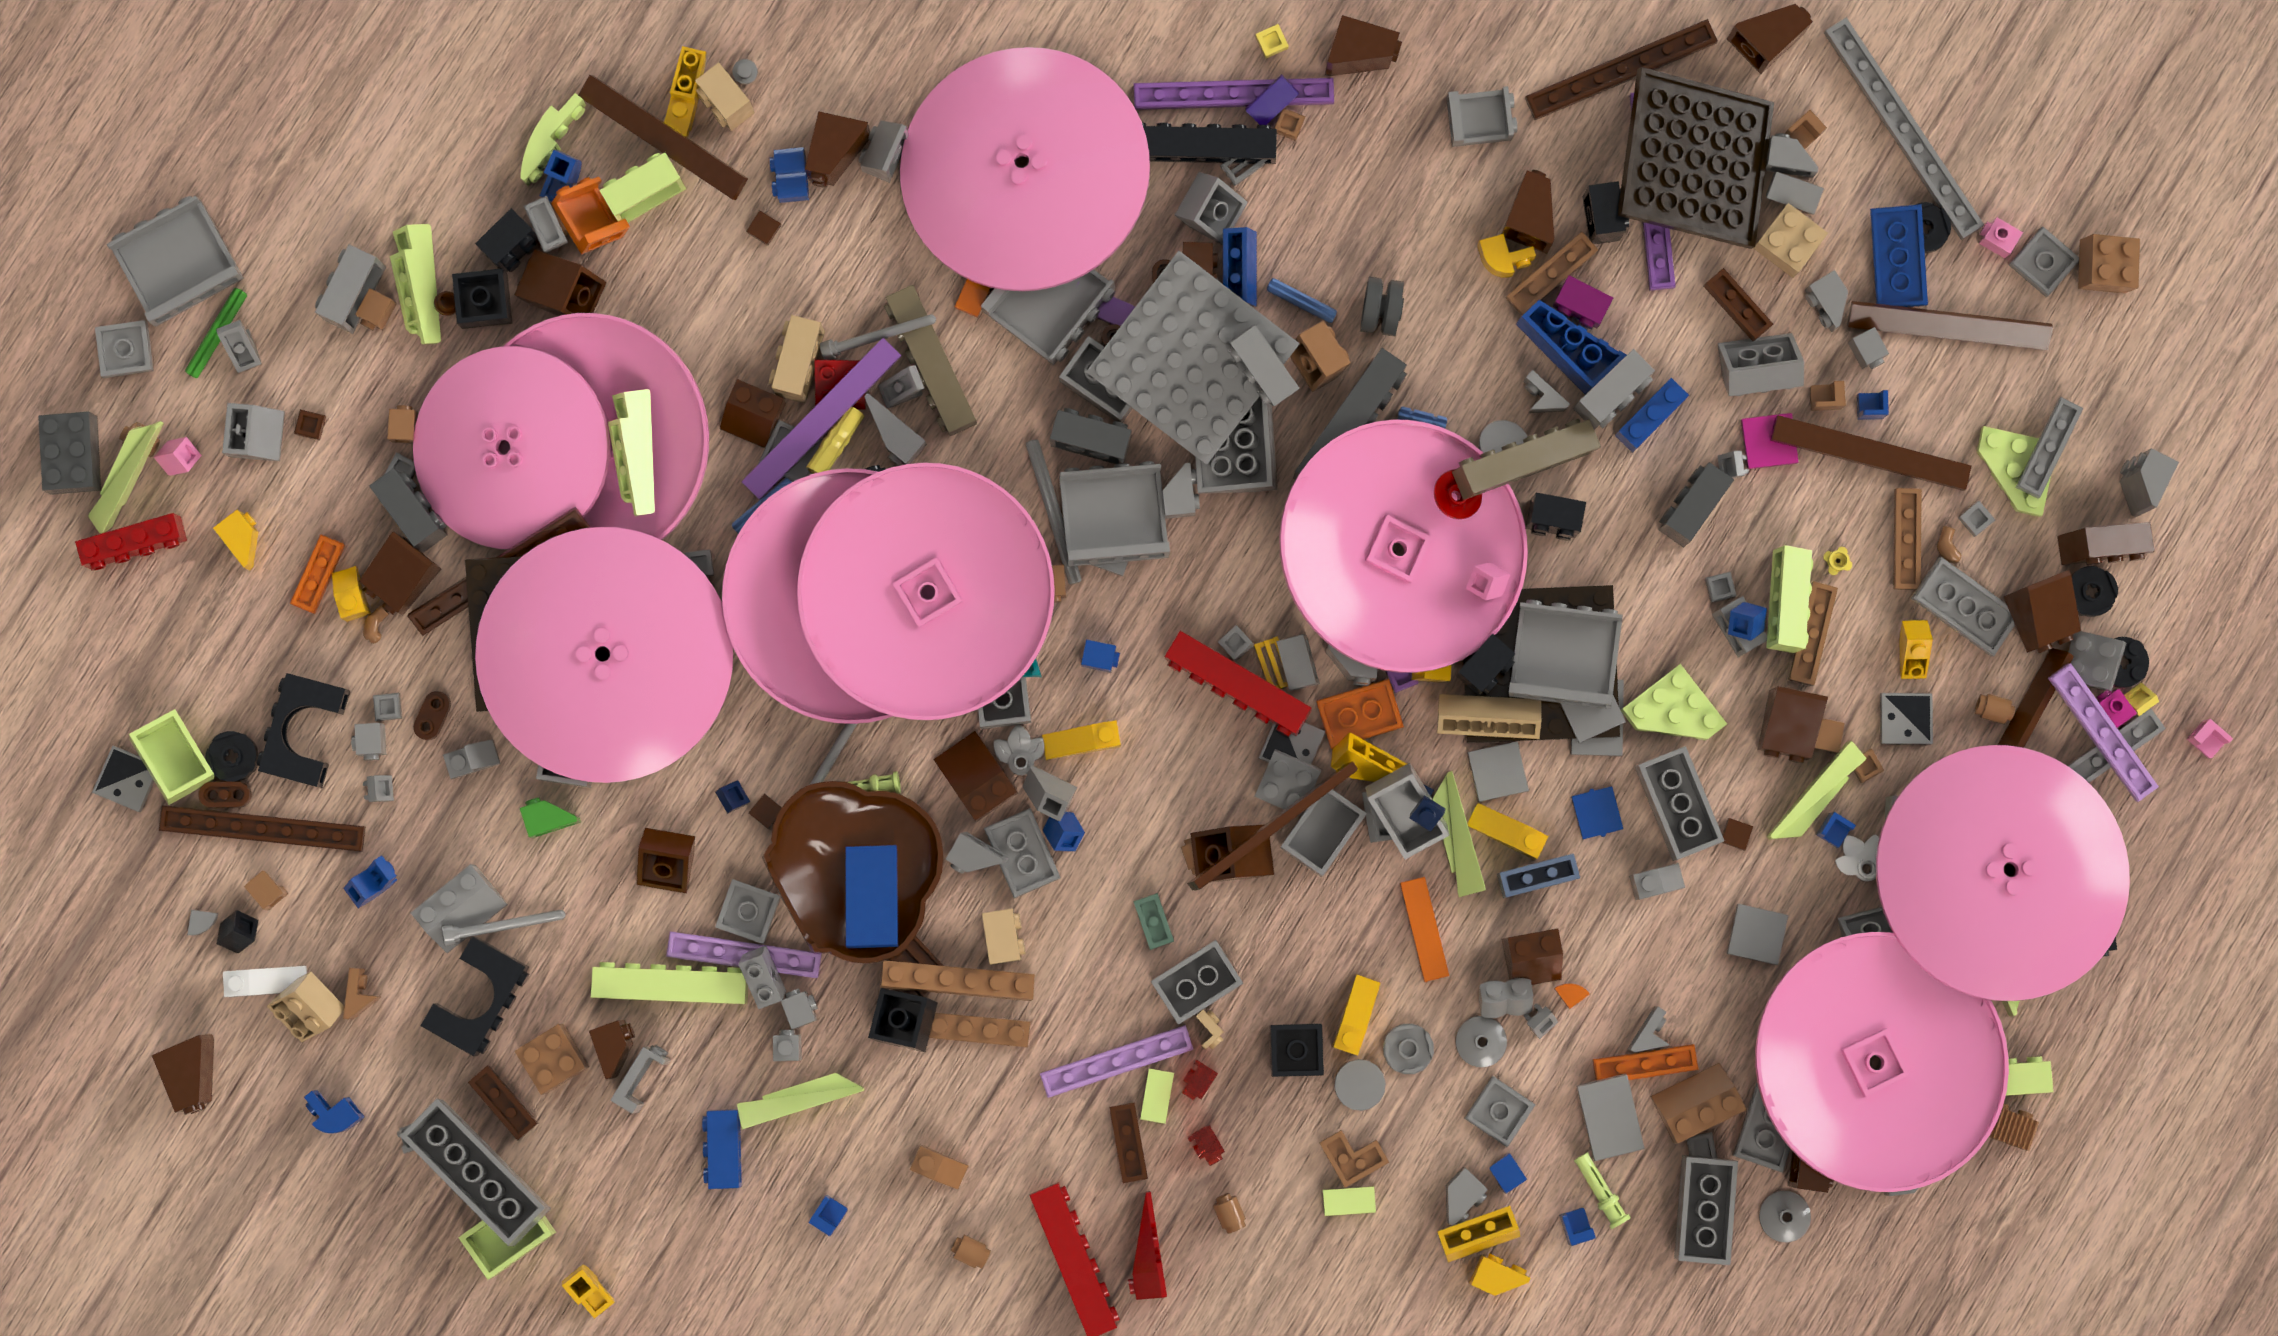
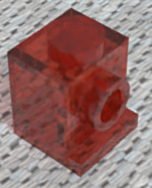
(1198, 1081)
(1207, 1145)

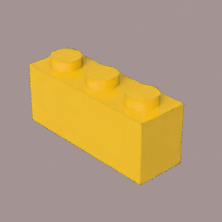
(1479, 1234)

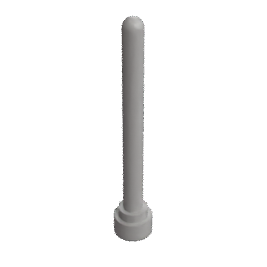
(832, 349)
(833, 753)
(453, 934)

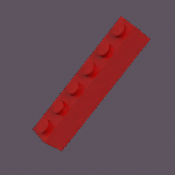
(1237, 683)
(1073, 1260)

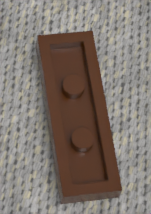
(1738, 304)
(503, 1102)
(1128, 1142)

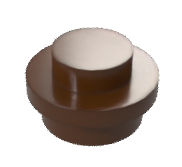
(445, 303)

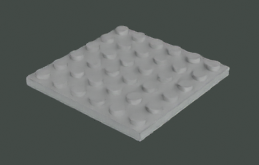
(1175, 357)

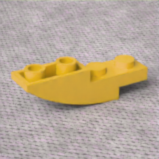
(683, 97)

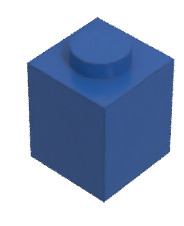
(1100, 656)

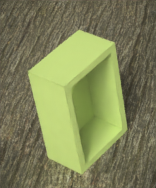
(642, 188)
(171, 756)
(494, 1254)

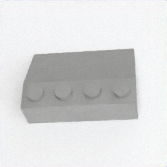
(1246, 457)

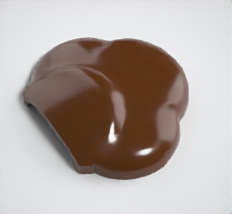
(810, 861)

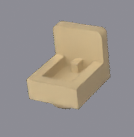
(1210, 1022)

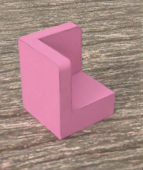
(177, 456)
(1488, 581)
(2209, 738)

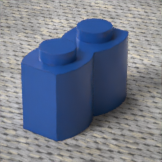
(791, 177)

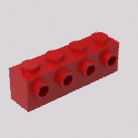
(131, 541)

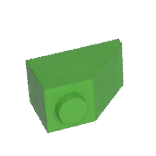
(544, 817)

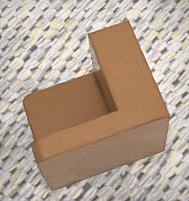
(1806, 129)
(1828, 396)
(1830, 736)
(265, 890)

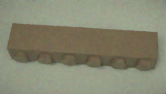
(932, 363)
(1525, 459)

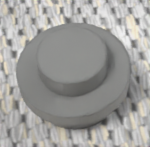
(745, 71)

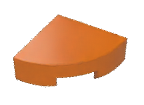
(1571, 994)

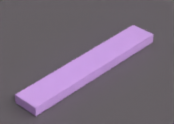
(2103, 732)
(730, 952)
(1116, 1061)

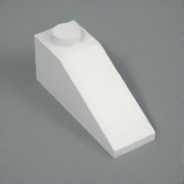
(260, 981)

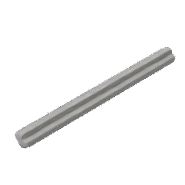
(1052, 507)

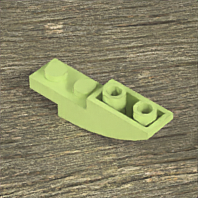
(542, 141)

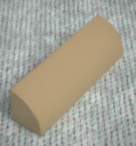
(1489, 716)

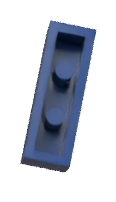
(1240, 263)
(1652, 415)
(722, 1149)

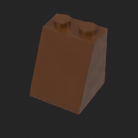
(1769, 35)
(1362, 48)
(834, 147)
(1532, 213)
(559, 285)
(398, 574)
(2045, 612)
(1791, 723)
(1213, 844)
(1534, 956)
(188, 1073)

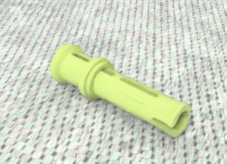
(880, 783)
(1607, 1201)

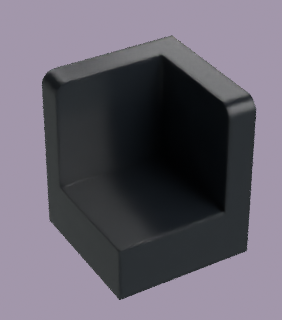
(237, 931)

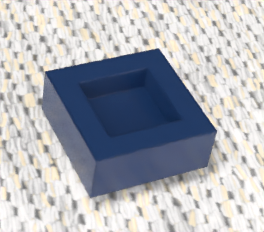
(732, 796)
(1427, 813)

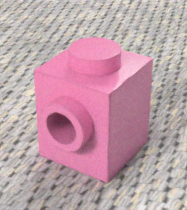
(1999, 237)

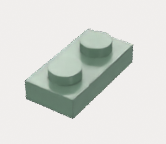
(1153, 921)

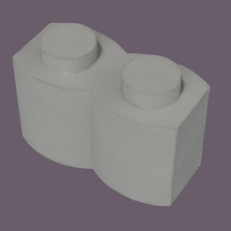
(1503, 998)

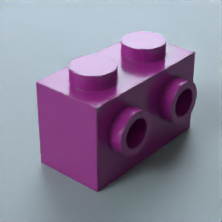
(1582, 302)

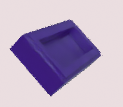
(1272, 100)

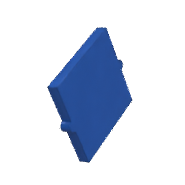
(1597, 812)

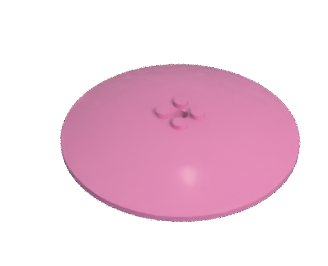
(1035, 221)
(623, 358)
(1340, 561)
(867, 577)
(763, 599)
(663, 668)
(1948, 885)
(1936, 1079)

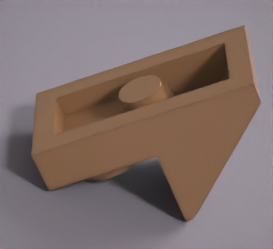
(356, 1002)

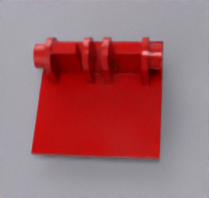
(829, 374)

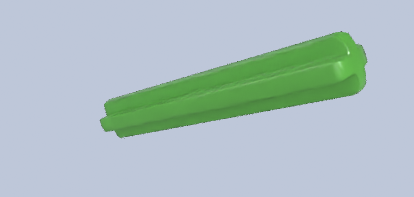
(211, 339)

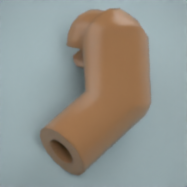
(1946, 547)
(371, 624)

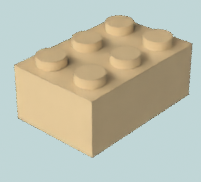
(797, 358)

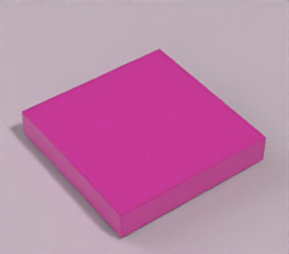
(1759, 448)

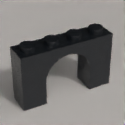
(296, 695)
(505, 974)

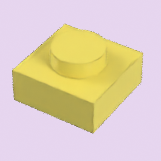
(1271, 41)
(2141, 698)

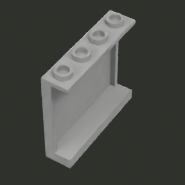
(175, 260)
(1052, 316)
(1113, 514)
(1566, 654)

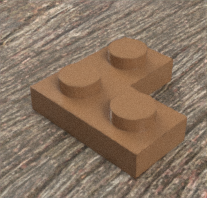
(1352, 1165)

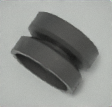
(1382, 306)

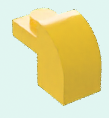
(1499, 261)
(587, 1290)

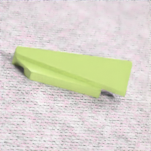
(416, 281)
(633, 449)
(124, 475)
(1818, 793)
(1459, 844)
(796, 1099)

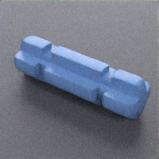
(1416, 415)

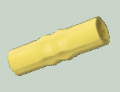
(835, 441)

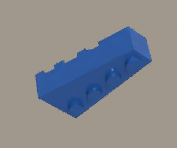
(1569, 346)

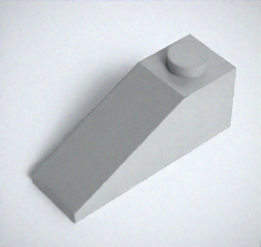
(898, 438)

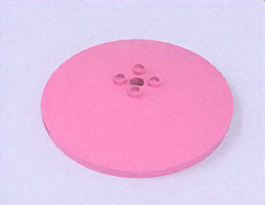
(553, 434)

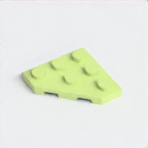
(2006, 458)
(1674, 708)

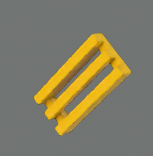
(1266, 644)

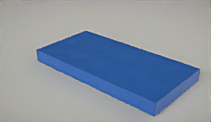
(1899, 256)
(871, 896)

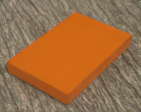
(1360, 711)

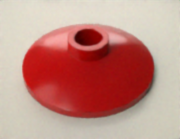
(1454, 509)

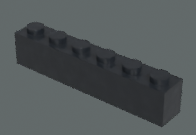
(1211, 143)

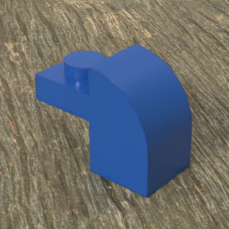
(561, 171)
(371, 882)
(335, 1119)

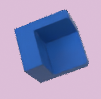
(1872, 405)
(1747, 621)
(1835, 829)
(1064, 834)
(1507, 1173)
(828, 1215)
(1577, 1227)

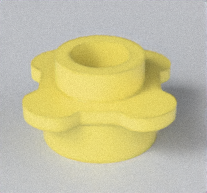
(1841, 554)

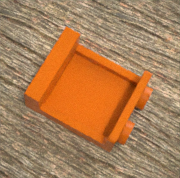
(588, 215)

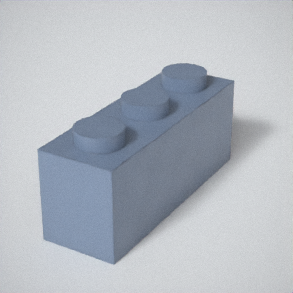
(1538, 875)

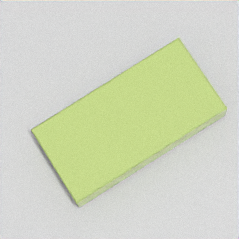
(1157, 1096)
(1349, 1201)

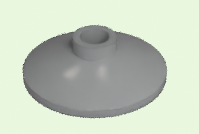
(1468, 1037)
(1773, 1210)

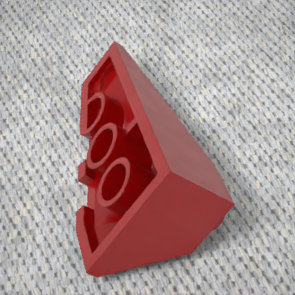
(1147, 1271)

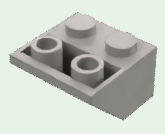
(253, 432)

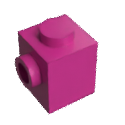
(2116, 706)

